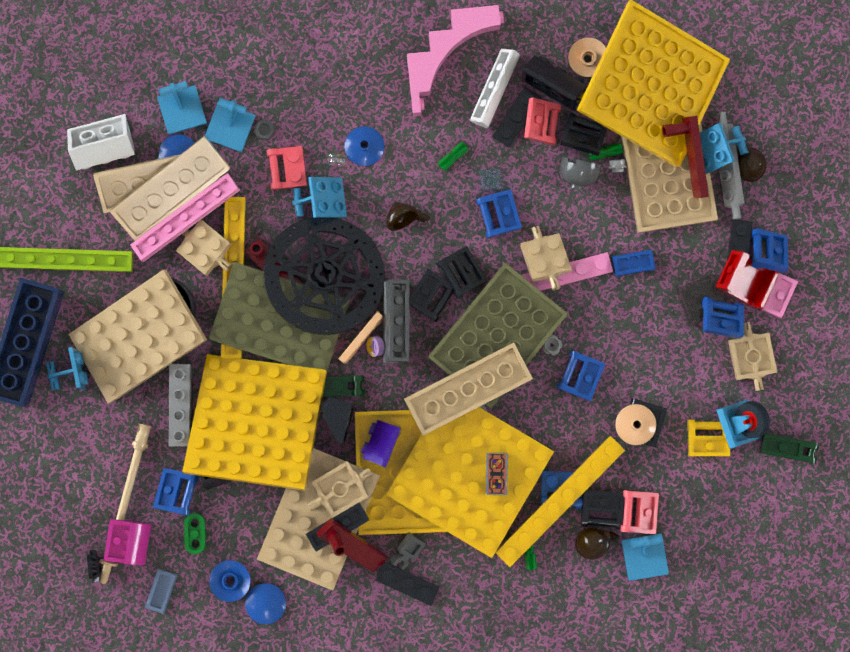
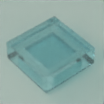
(490, 179)

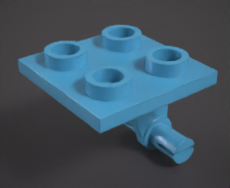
(181, 107)
(230, 125)
(717, 149)
(326, 198)
(81, 377)
(645, 557)

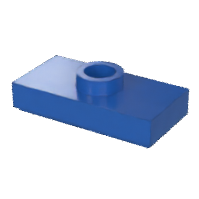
(633, 263)

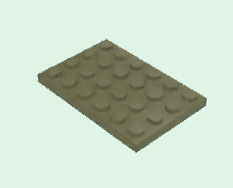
(502, 314)
(253, 325)

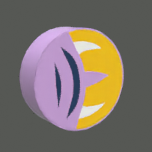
(375, 346)

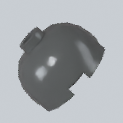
(579, 172)

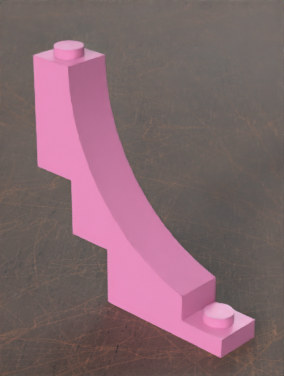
(425, 65)

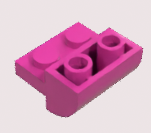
(127, 542)

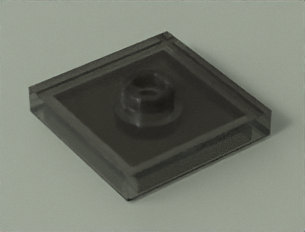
(692, 295)

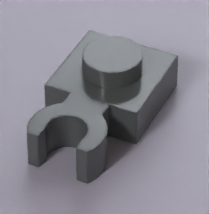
(408, 548)

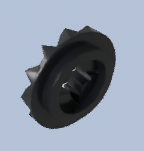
(93, 566)

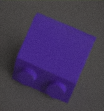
(381, 443)

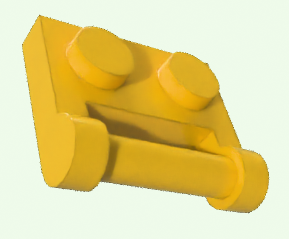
(706, 444)

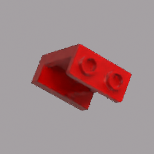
(745, 282)

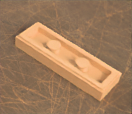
(361, 338)

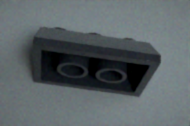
(553, 82)
(338, 417)

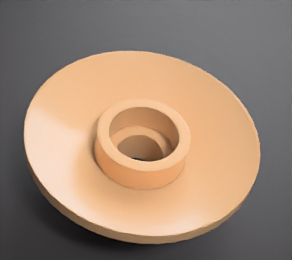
(582, 48)
(625, 427)

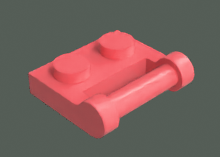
(538, 119)
(293, 166)
(645, 512)

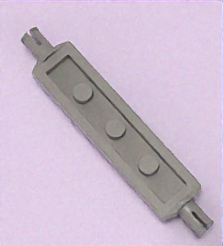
(730, 174)

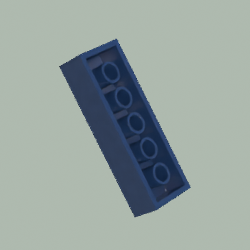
(26, 339)

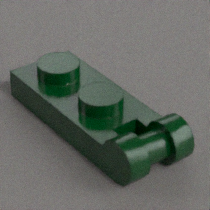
(338, 386)
(788, 448)

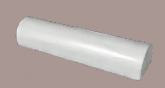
(494, 87)

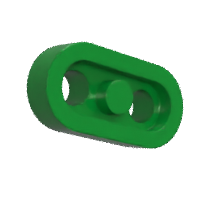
(195, 533)

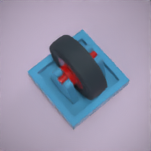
(743, 422)

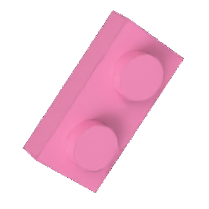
(780, 296)

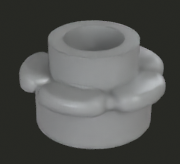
(617, 165)
(557, 345)

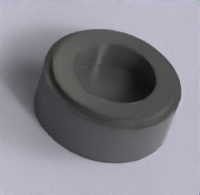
(264, 130)

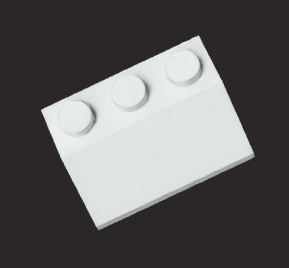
(100, 142)

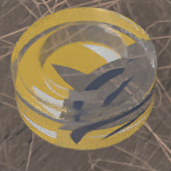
(336, 159)

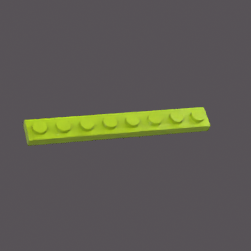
(66, 259)

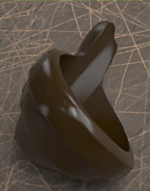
(752, 164)
(408, 213)
(593, 542)

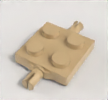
(204, 248)
(545, 257)
(752, 356)
(340, 489)

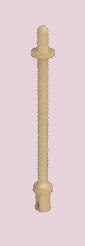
(139, 446)

